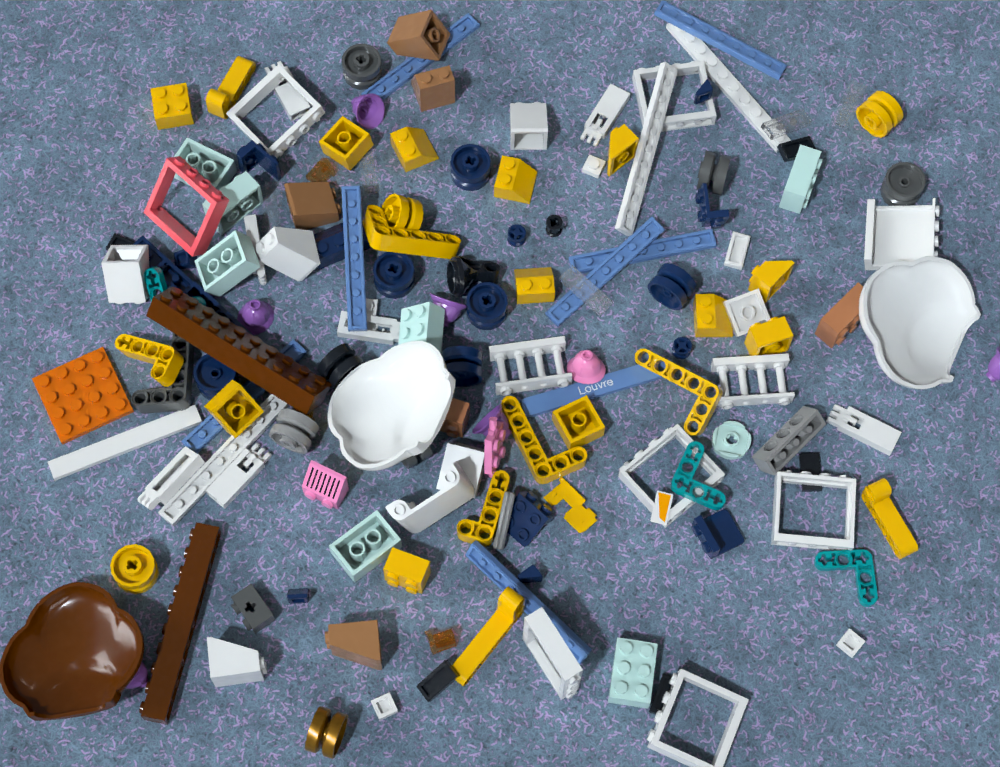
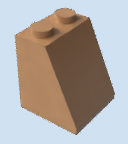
(419, 36)
(434, 88)
(312, 204)
(356, 642)

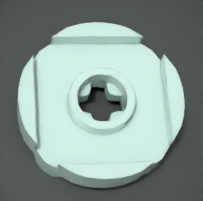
(735, 450)

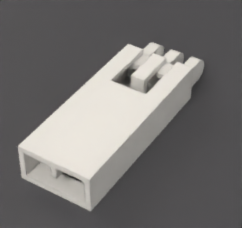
(289, 97)
(610, 107)
(252, 231)
(371, 334)
(870, 432)
(171, 478)
(234, 479)

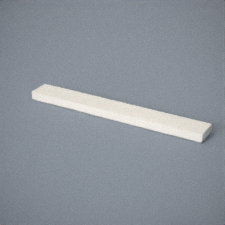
(124, 442)

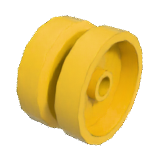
(879, 114)
(403, 212)
(137, 558)

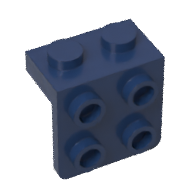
(255, 154)
(705, 216)
(528, 517)
(717, 533)

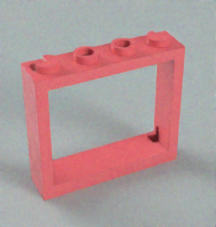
(193, 245)

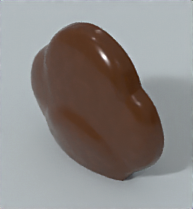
(72, 654)

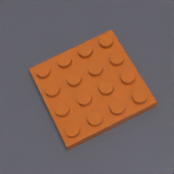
(82, 395)

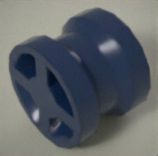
(514, 232)
(681, 343)

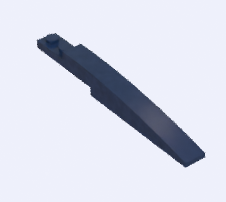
(176, 278)

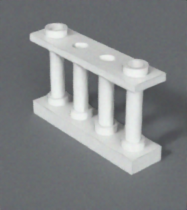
(530, 348)
(758, 363)

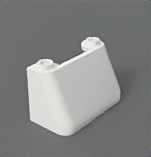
(455, 493)

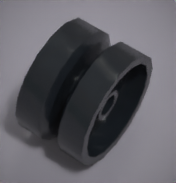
(339, 364)

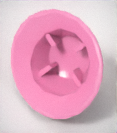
(586, 367)

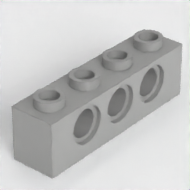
(789, 440)

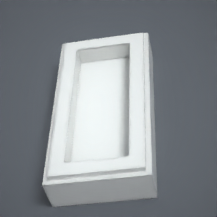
(737, 250)

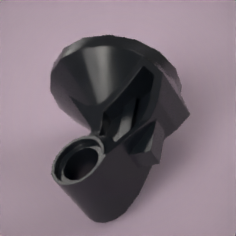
(464, 272)

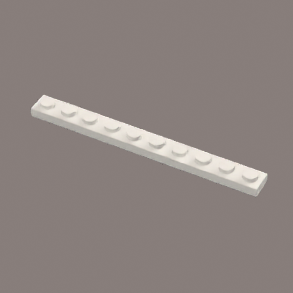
(726, 82)
(646, 149)
(219, 461)

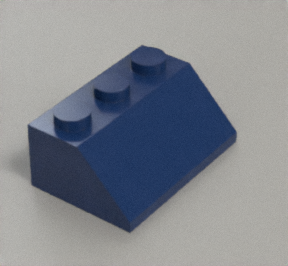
(331, 245)

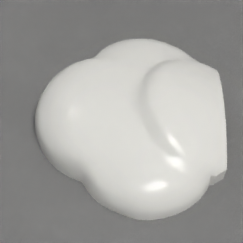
(917, 319)
(391, 406)

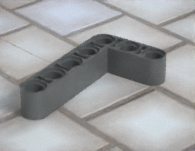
(175, 391)

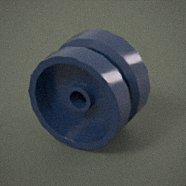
(470, 167)
(394, 275)
(672, 286)
(486, 306)
(464, 365)
(212, 376)

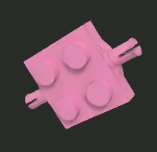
(494, 446)

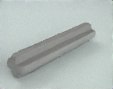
(504, 519)

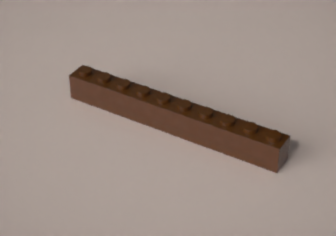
(181, 624)

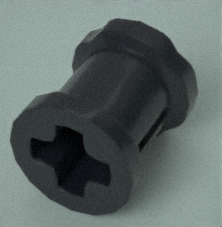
(552, 225)

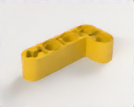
(231, 88)
(165, 358)
(489, 508)
(888, 518)

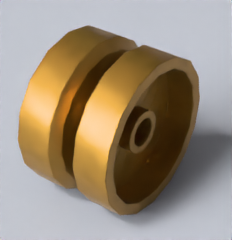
(326, 732)

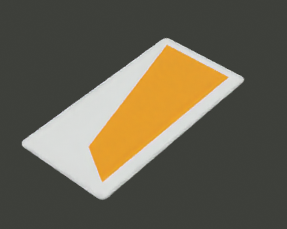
(661, 507)

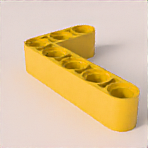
(406, 241)
(685, 382)
(534, 447)
(509, 607)

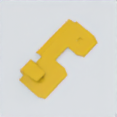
(577, 516)

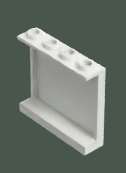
(900, 233)

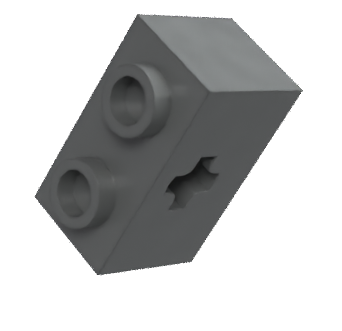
(248, 598)

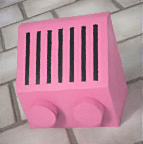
(325, 485)

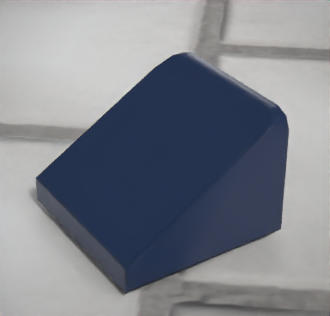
(704, 93)
(184, 260)
(530, 575)
(298, 595)

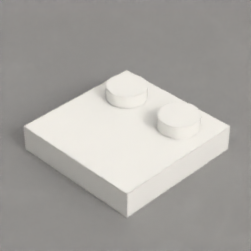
(746, 311)

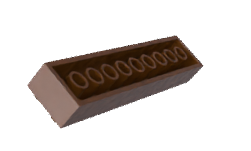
(239, 350)

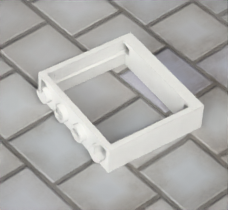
(258, 93)
(679, 121)
(655, 446)
(813, 542)
(552, 653)
(662, 716)

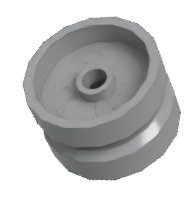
(293, 431)

